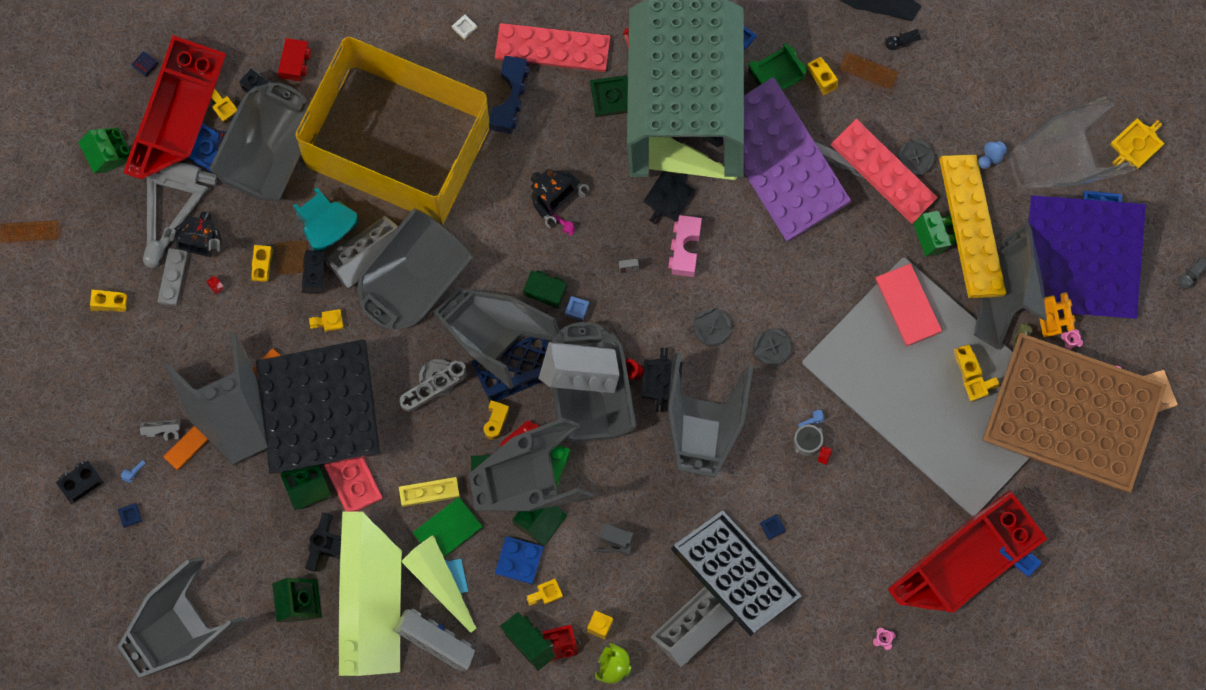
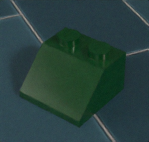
(305, 486)
(540, 523)
(296, 599)

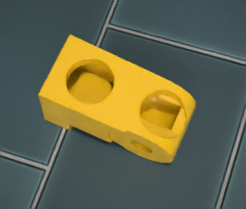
(823, 75)
(261, 263)
(107, 301)
(967, 363)
(497, 420)

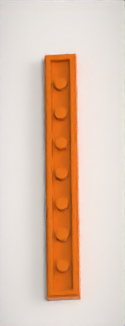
(194, 439)

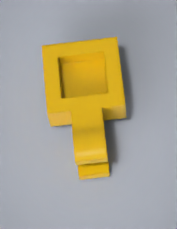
(224, 107)
(330, 321)
(979, 389)
(547, 592)

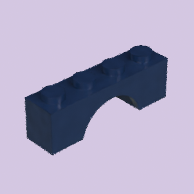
(503, 115)

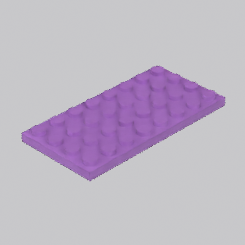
(787, 163)

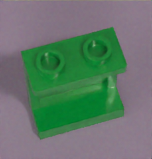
(781, 65)

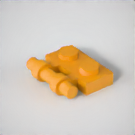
(1053, 324)

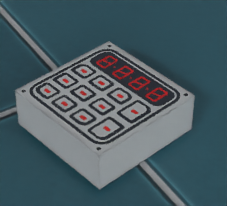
(628, 265)

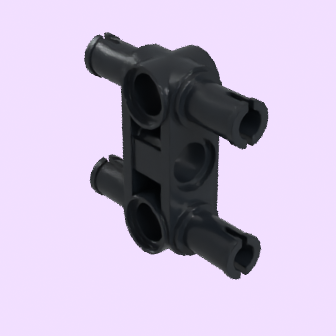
(330, 547)

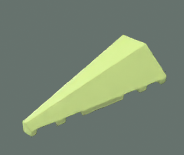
(678, 157)
(431, 569)

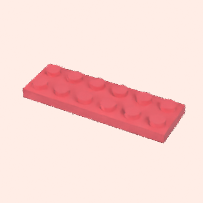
(553, 47)
(883, 171)

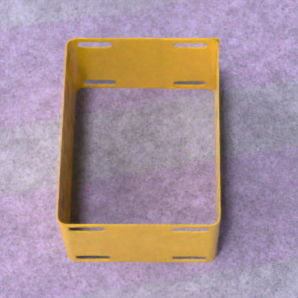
(411, 76)

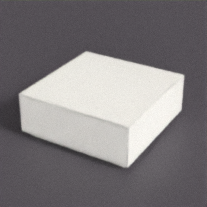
(464, 27)

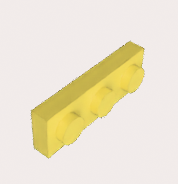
(429, 492)

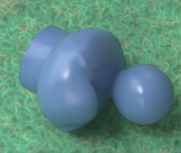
(993, 154)

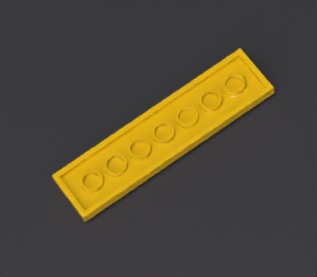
(972, 226)

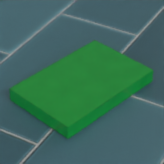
(450, 527)

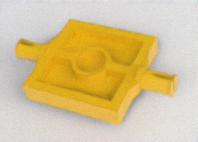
(1137, 143)

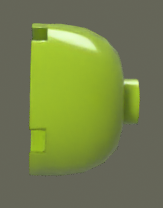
(615, 663)

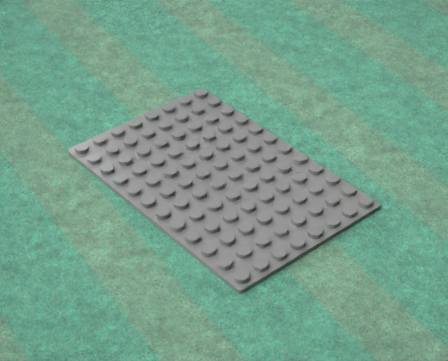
(918, 392)

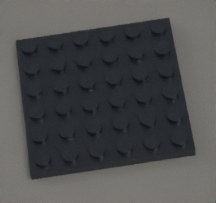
(318, 407)

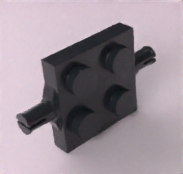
(668, 196)
(657, 379)

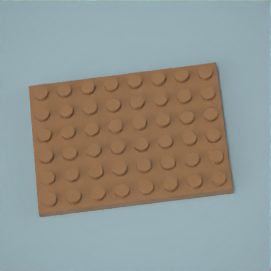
(1074, 413)

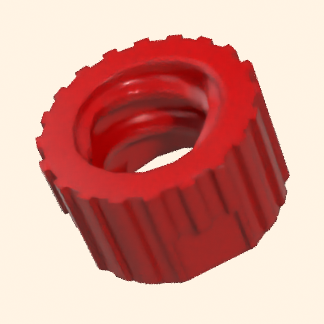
(215, 285)
(824, 455)

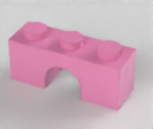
(687, 230)

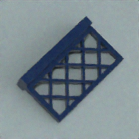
(521, 382)

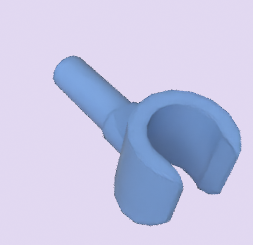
(817, 416)
(127, 475)

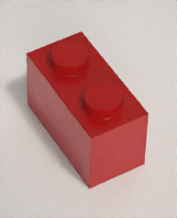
(294, 59)

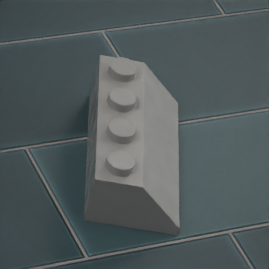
(354, 255)
(580, 368)
(692, 627)
(434, 640)

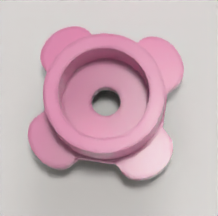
(1072, 334)
(889, 635)

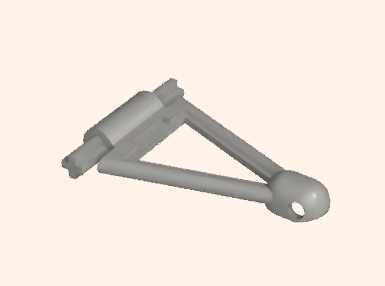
(179, 177)

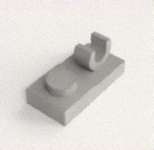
(152, 428)

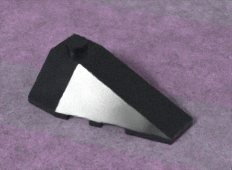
(894, 8)

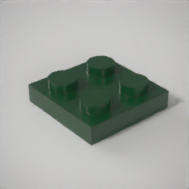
(610, 95)

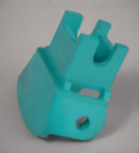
(325, 221)

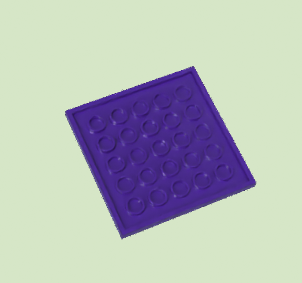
(1090, 253)

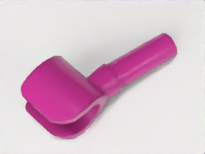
(568, 226)

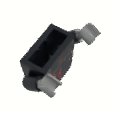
(552, 190)
(196, 235)

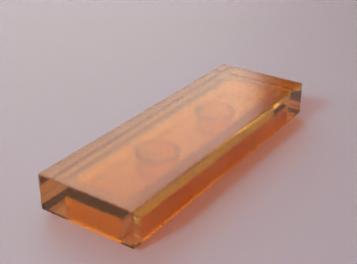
(868, 70)
(29, 231)

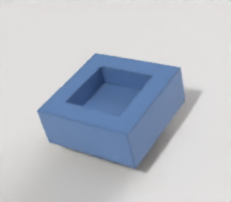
(577, 308)

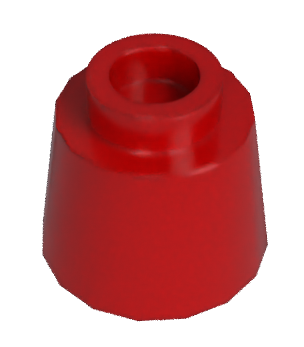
(634, 369)

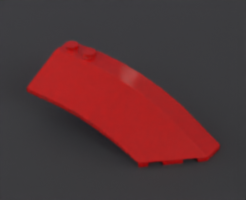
(175, 107)
(969, 557)

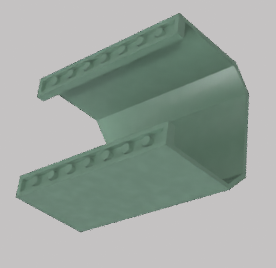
(685, 77)

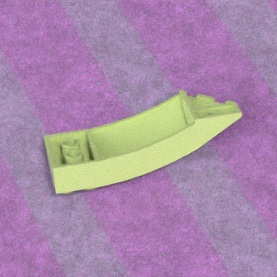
(368, 598)

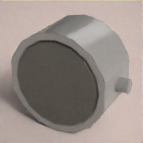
(808, 440)

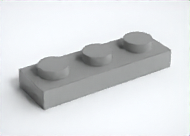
(172, 277)

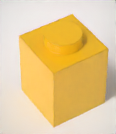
(600, 625)

